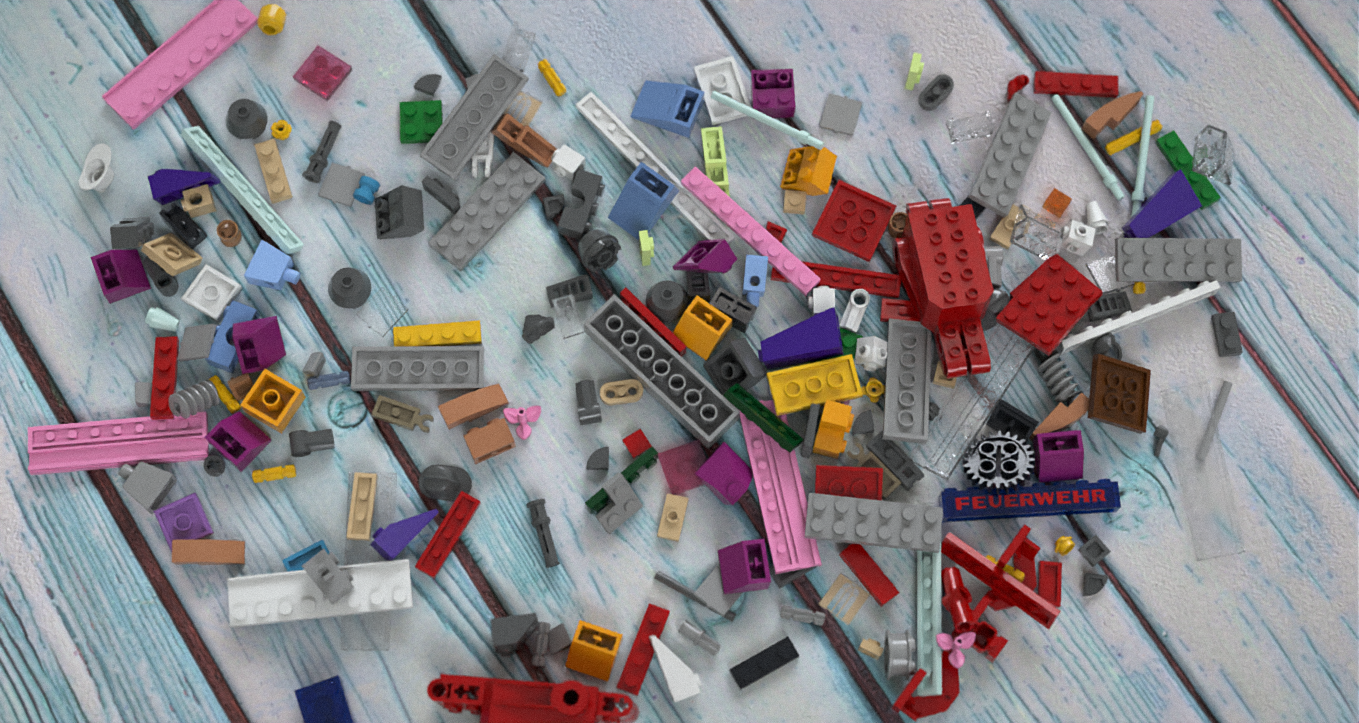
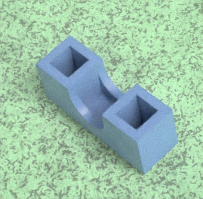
(222, 354)

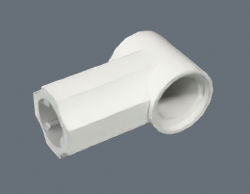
(854, 312)

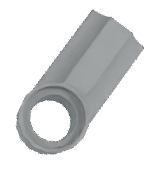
(994, 261)

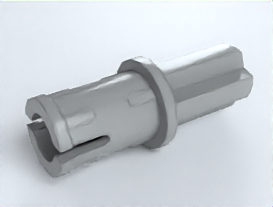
(699, 638)

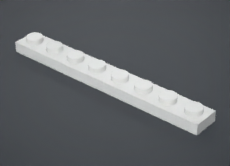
(1145, 313)

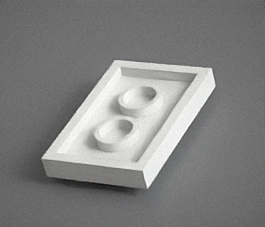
(725, 79)

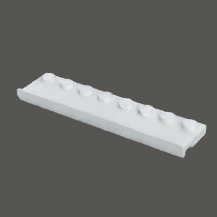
(297, 597)

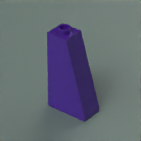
(1164, 207)
(804, 342)

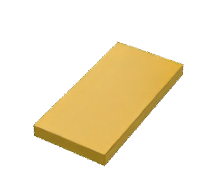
(800, 386)

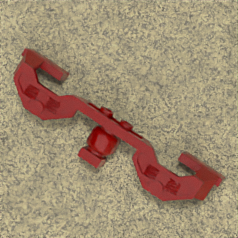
(986, 636)

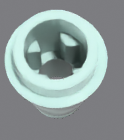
(161, 320)

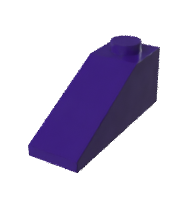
(169, 183)
(398, 535)

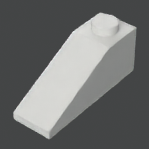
(677, 675)

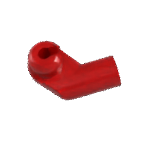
(1016, 85)

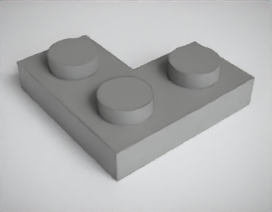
(623, 503)

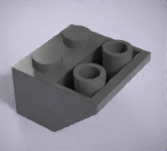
(399, 213)

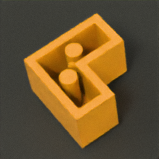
(834, 422)

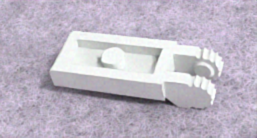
(484, 154)

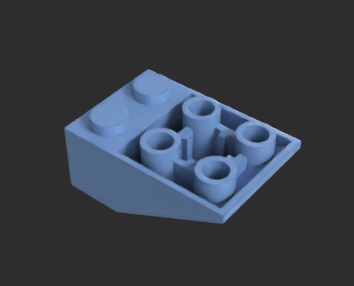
(669, 106)
(642, 200)

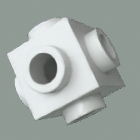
(1077, 237)
(871, 353)

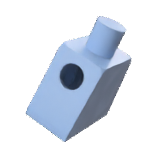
(271, 268)
(755, 271)

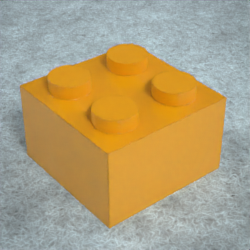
(273, 401)

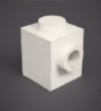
(567, 162)
(821, 299)

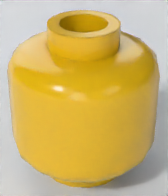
(271, 19)

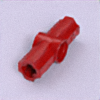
(957, 599)

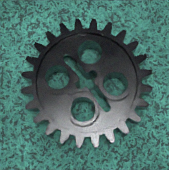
(1016, 462)

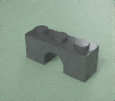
(576, 222)
(131, 232)

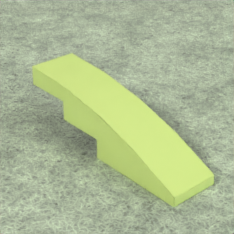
(715, 157)

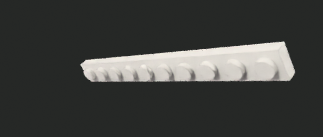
(637, 152)

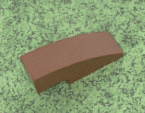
(1111, 114)
(524, 140)
(472, 405)
(1063, 417)
(208, 552)

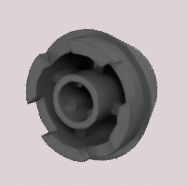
(246, 119)
(598, 250)
(349, 288)
(667, 300)

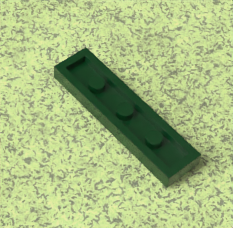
(763, 417)
(631, 474)

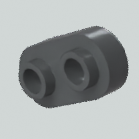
(936, 94)

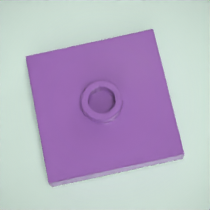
(183, 520)

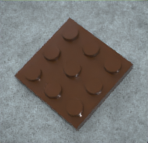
(1119, 393)

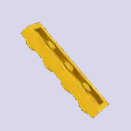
(438, 334)

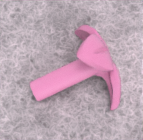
(522, 416)
(963, 641)

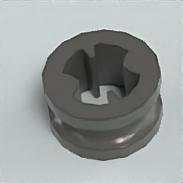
(214, 473)

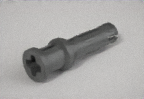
(318, 161)
(541, 523)

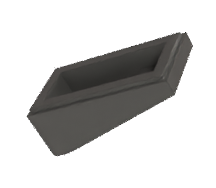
(703, 293)
(579, 296)
(1094, 315)

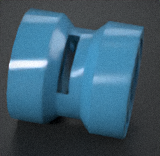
(366, 190)

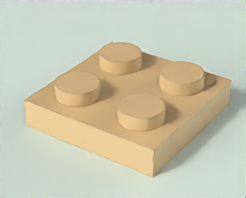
(171, 254)

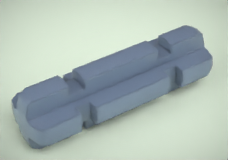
(328, 380)

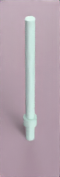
(802, 136)
(1109, 179)
(1138, 195)

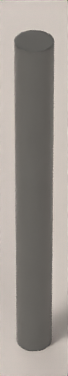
(686, 591)

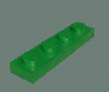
(1180, 158)

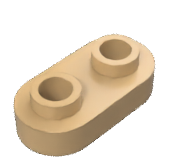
(621, 389)

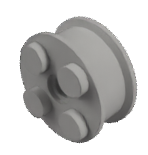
(898, 655)

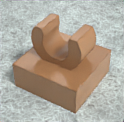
(240, 386)

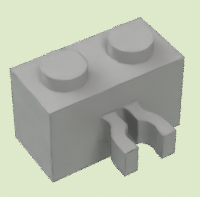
(328, 576)

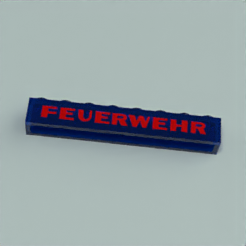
(1030, 501)

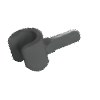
(1161, 432)

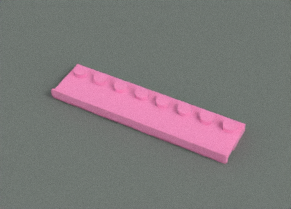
(179, 60)
(116, 443)
(780, 498)

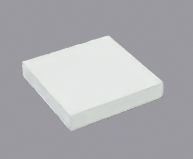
(211, 293)

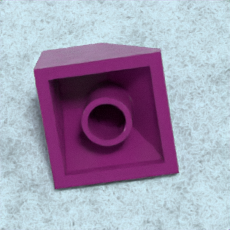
(707, 257)
(725, 475)

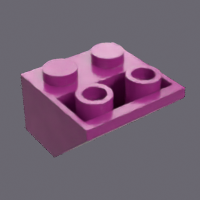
(773, 92)
(120, 274)
(258, 344)
(238, 440)
(1059, 456)
(744, 567)

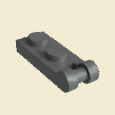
(895, 460)

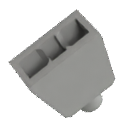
(147, 484)

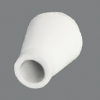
(1096, 218)

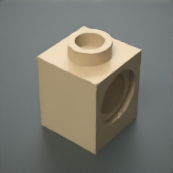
(204, 207)

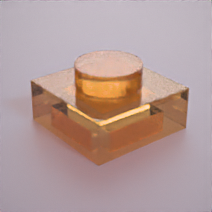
(1057, 202)

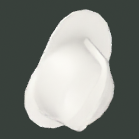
(96, 170)

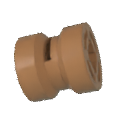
(897, 219)
(225, 230)

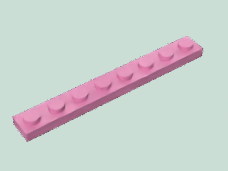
(750, 231)

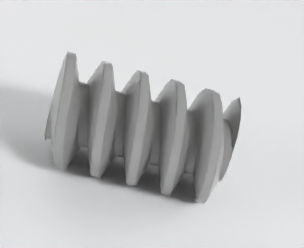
(1058, 379)
(194, 399)

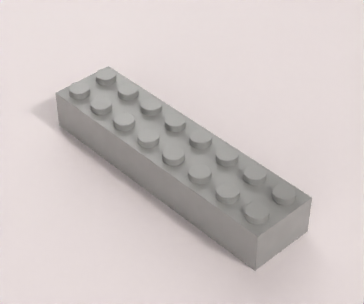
(661, 371)

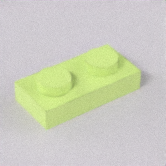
(915, 71)
(646, 247)

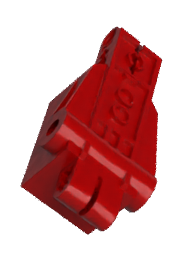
(947, 281)
(530, 701)

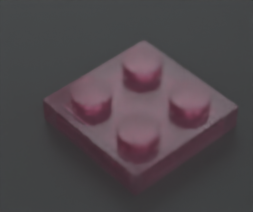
(322, 73)
(680, 465)

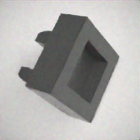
(1094, 550)

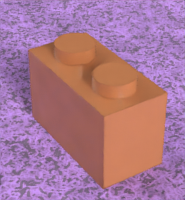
(489, 440)

